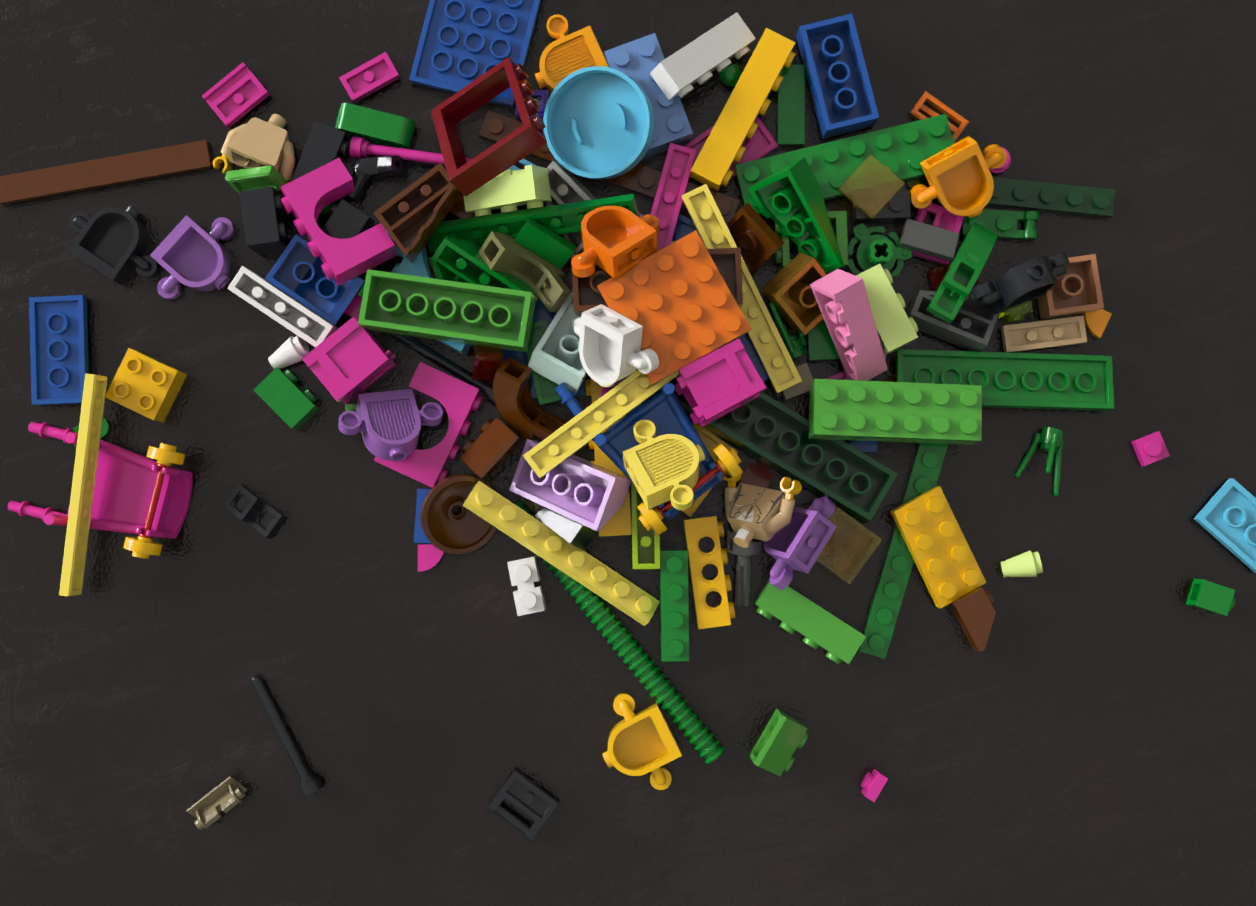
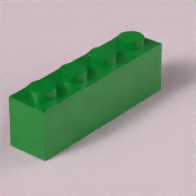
(674, 605)

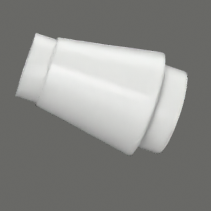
(289, 352)

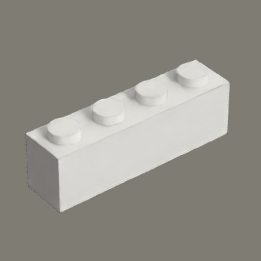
(702, 56)
(281, 307)

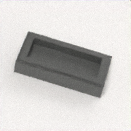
(929, 239)

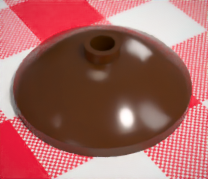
(459, 530)

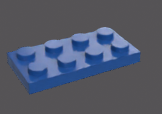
(58, 349)

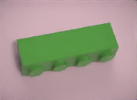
(811, 621)

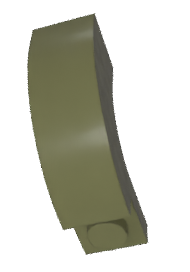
(544, 278)

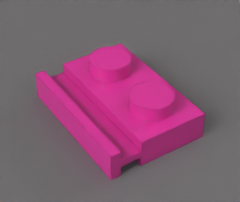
(235, 95)

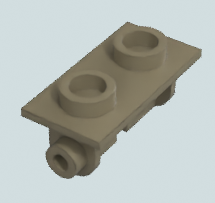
(222, 798)

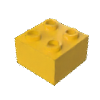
(145, 385)

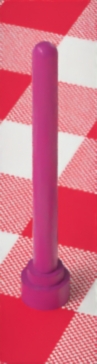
(362, 148)

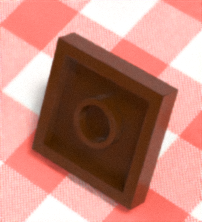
(754, 237)

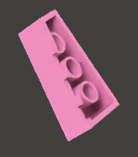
(850, 324)

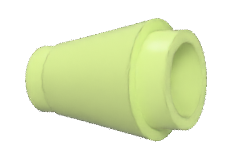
(1023, 565)

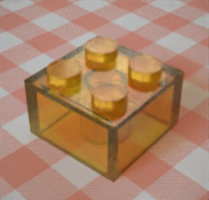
(847, 547)

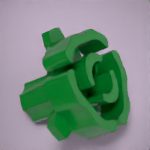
(887, 245)

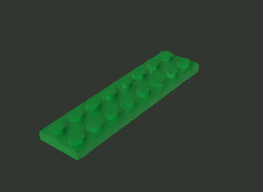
(835, 161)
(1016, 378)

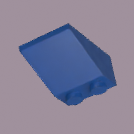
(303, 279)

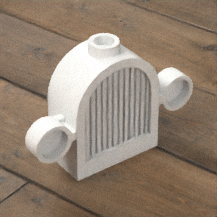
(611, 346)

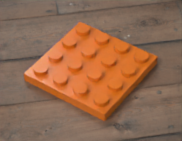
(678, 303)

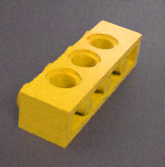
(707, 615)

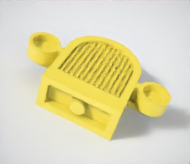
(663, 466)

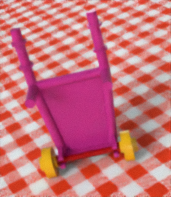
(129, 493)

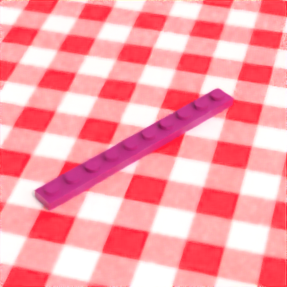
(669, 199)

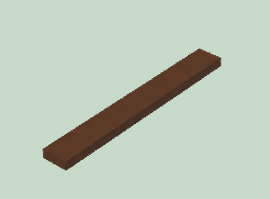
(105, 172)

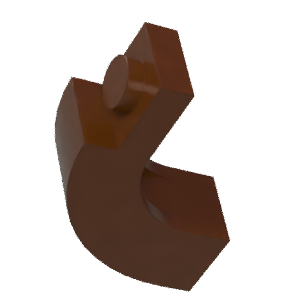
(517, 405)

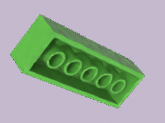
(447, 310)
(895, 412)

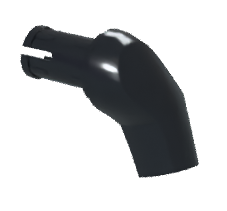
(374, 167)

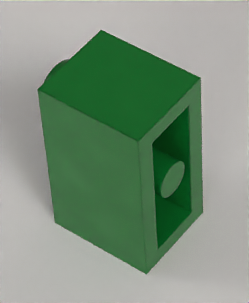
(287, 398)

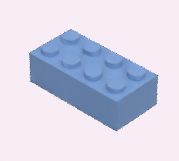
(637, 61)

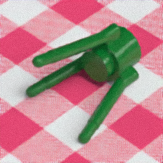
(793, 344)
(1051, 442)

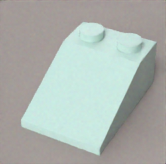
(558, 350)

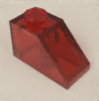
(485, 362)

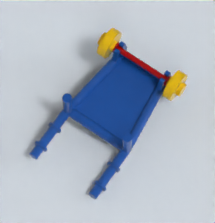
(669, 418)

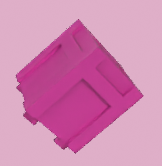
(349, 361)
(719, 383)

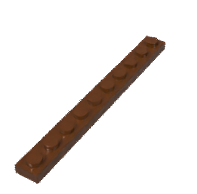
(638, 180)

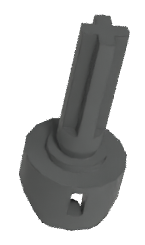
(743, 567)

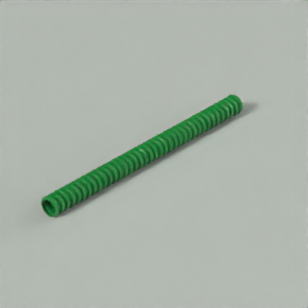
(640, 664)

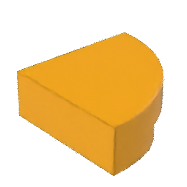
(1097, 322)

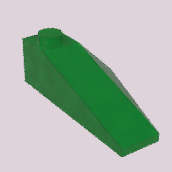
(798, 208)

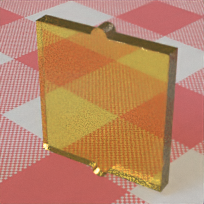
(871, 186)

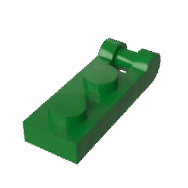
(1005, 224)

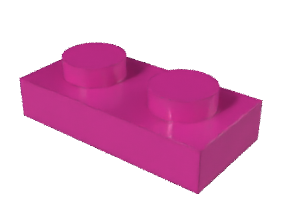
(369, 77)

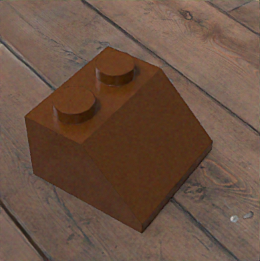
(490, 448)

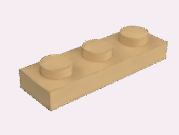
(1044, 334)

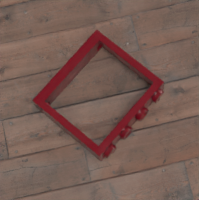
(506, 152)

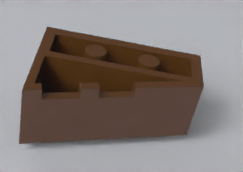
(418, 211)

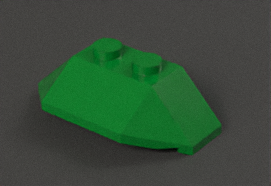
(461, 262)

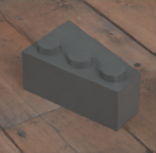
(968, 330)

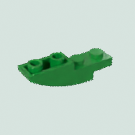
(962, 273)

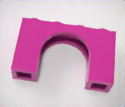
(341, 257)
(459, 401)

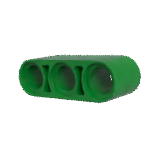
(375, 125)

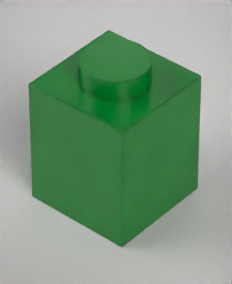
(1211, 597)

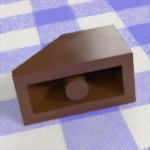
(975, 616)

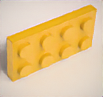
(938, 547)

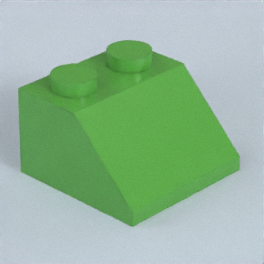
(779, 743)

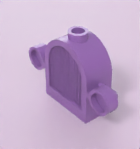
(194, 257)
(389, 422)
(800, 541)

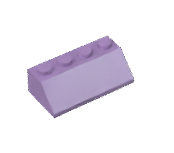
(573, 489)

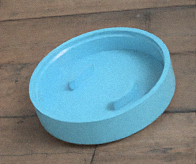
(598, 123)

